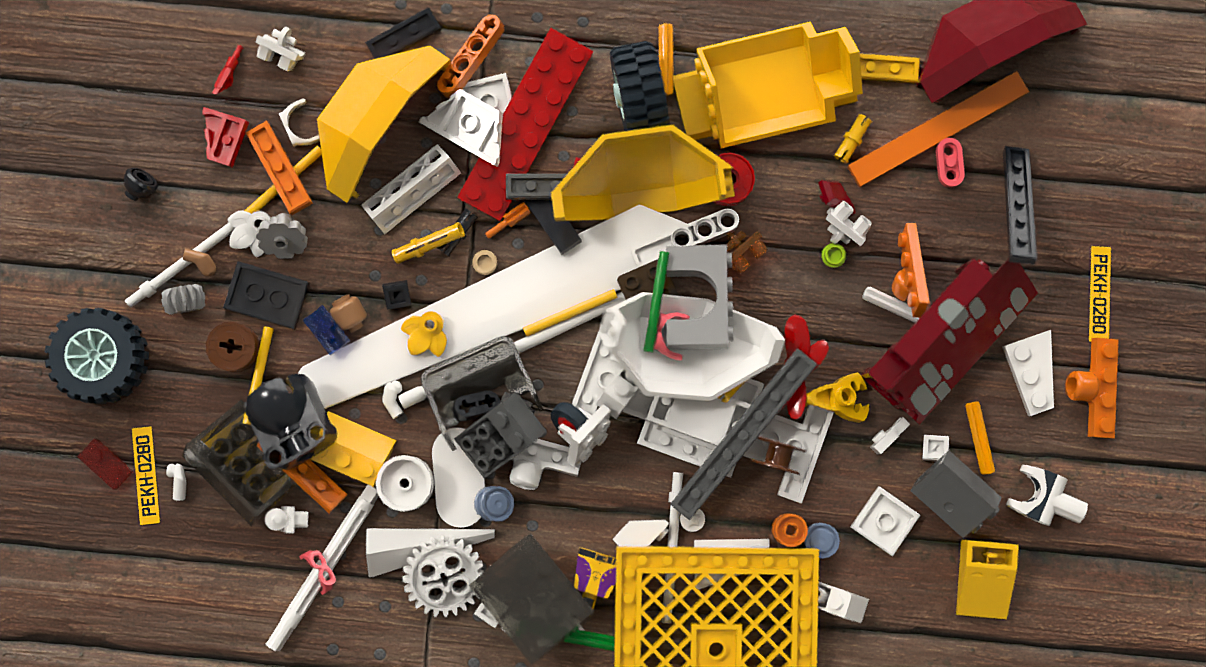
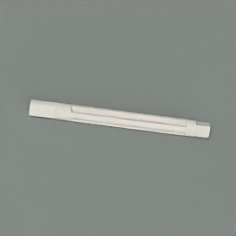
(332, 555)

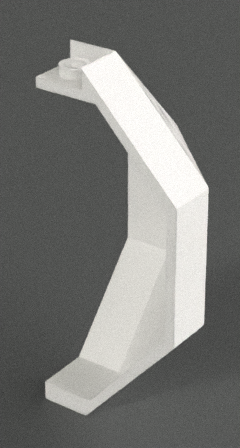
(701, 372)

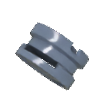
(494, 503)
(822, 537)

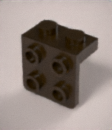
(643, 280)

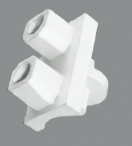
(270, 45)
(843, 228)
(286, 519)

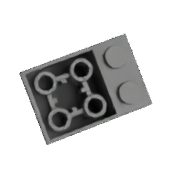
(500, 435)

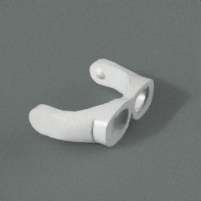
(285, 119)

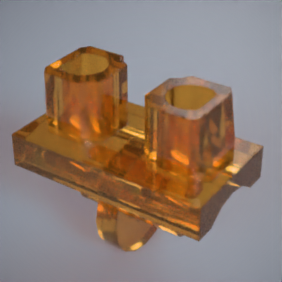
(753, 244)

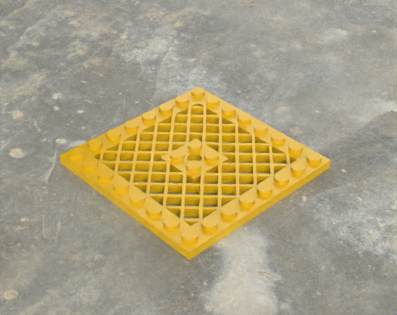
(635, 560)

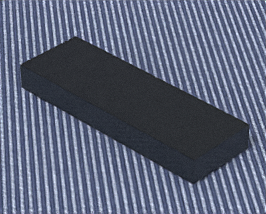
(404, 34)
(559, 232)

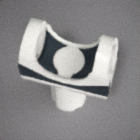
(1048, 498)

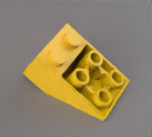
(986, 578)

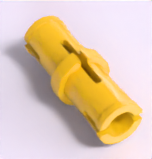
(852, 138)

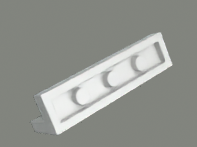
(412, 191)

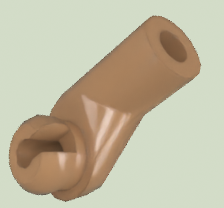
(202, 261)

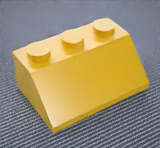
(356, 450)

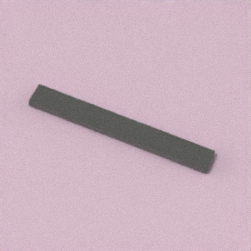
(743, 434)

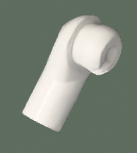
(389, 398)
(179, 485)

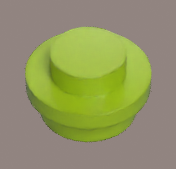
(833, 255)

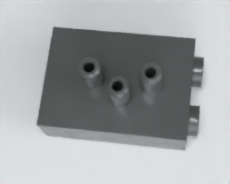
(957, 494)

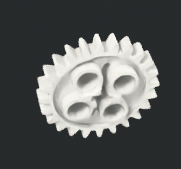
(436, 555)

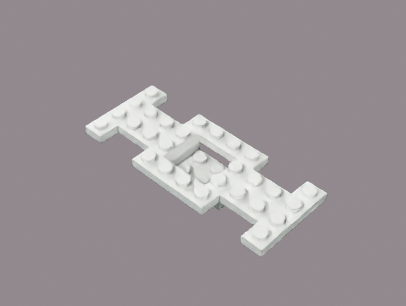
(707, 422)

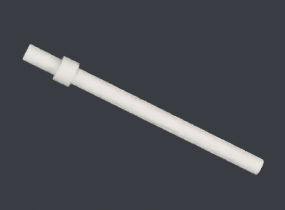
(149, 288)
(672, 536)

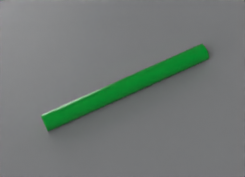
(656, 301)

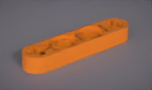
(474, 58)

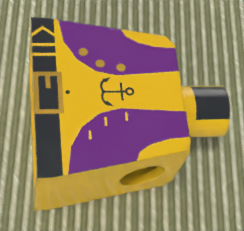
(594, 575)

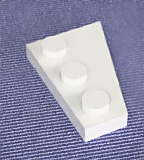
(1032, 371)

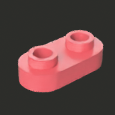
(952, 163)

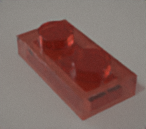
(105, 464)

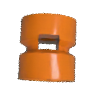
(789, 529)

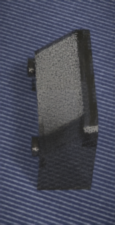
(474, 372)

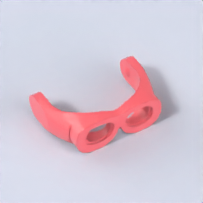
(659, 343)
(326, 585)

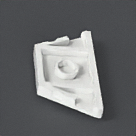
(469, 125)

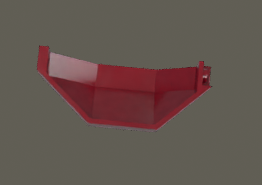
(988, 34)

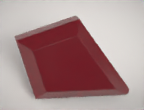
(834, 194)

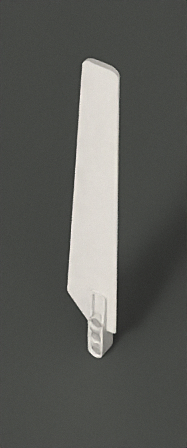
(511, 299)

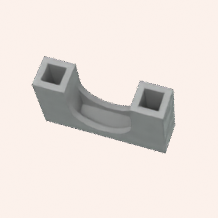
(711, 330)

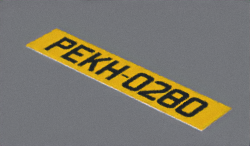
(1100, 292)
(145, 475)

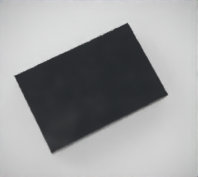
(266, 295)

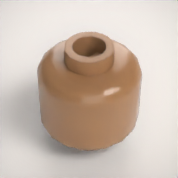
(348, 313)

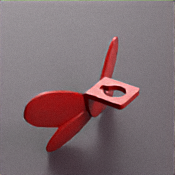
(798, 336)

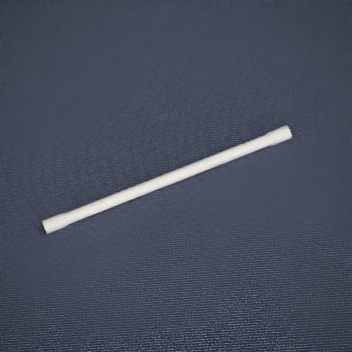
(418, 394)

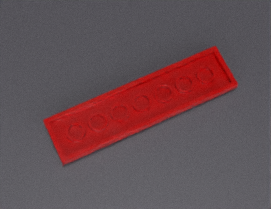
(527, 121)

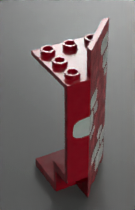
(950, 336)

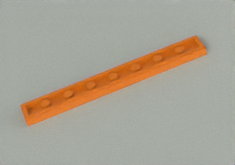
(937, 129)

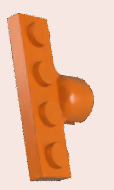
(911, 279)
(1098, 387)

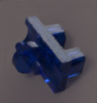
(326, 330)

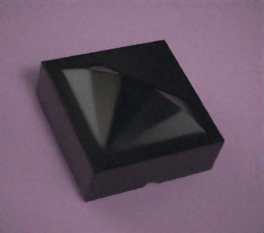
(397, 294)

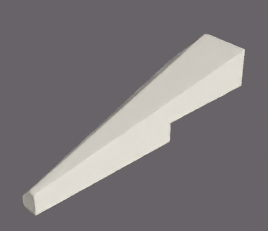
(390, 547)

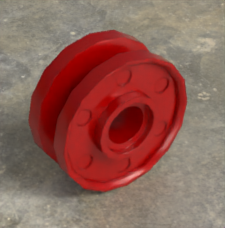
(743, 177)

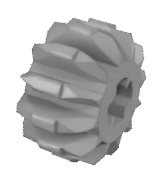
(183, 299)

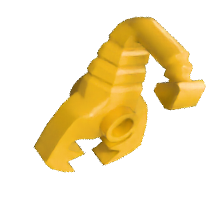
(841, 398)

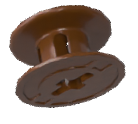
(228, 334)
(778, 455)

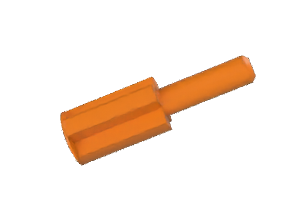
(511, 218)

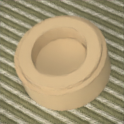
(485, 262)

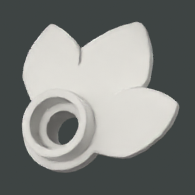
(245, 230)

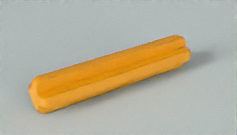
(666, 56)
(980, 438)

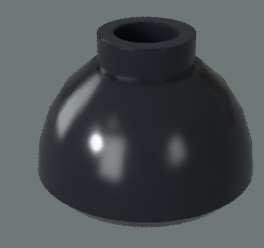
(139, 183)

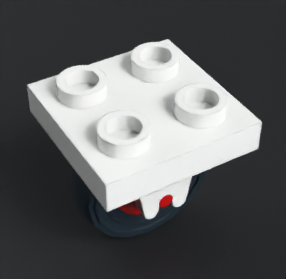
(580, 429)

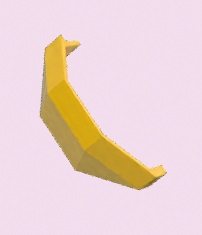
(366, 109)
(641, 167)

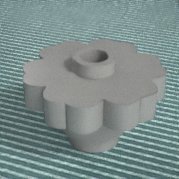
(282, 236)

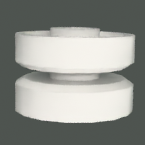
(393, 491)

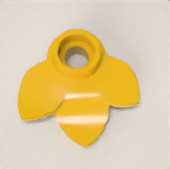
(422, 336)

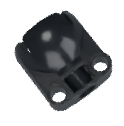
(289, 421)

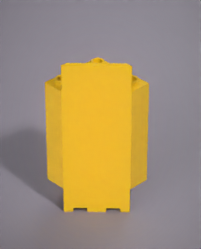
(768, 84)

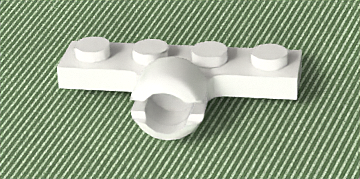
(534, 459)

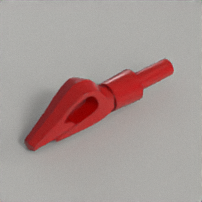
(225, 78)

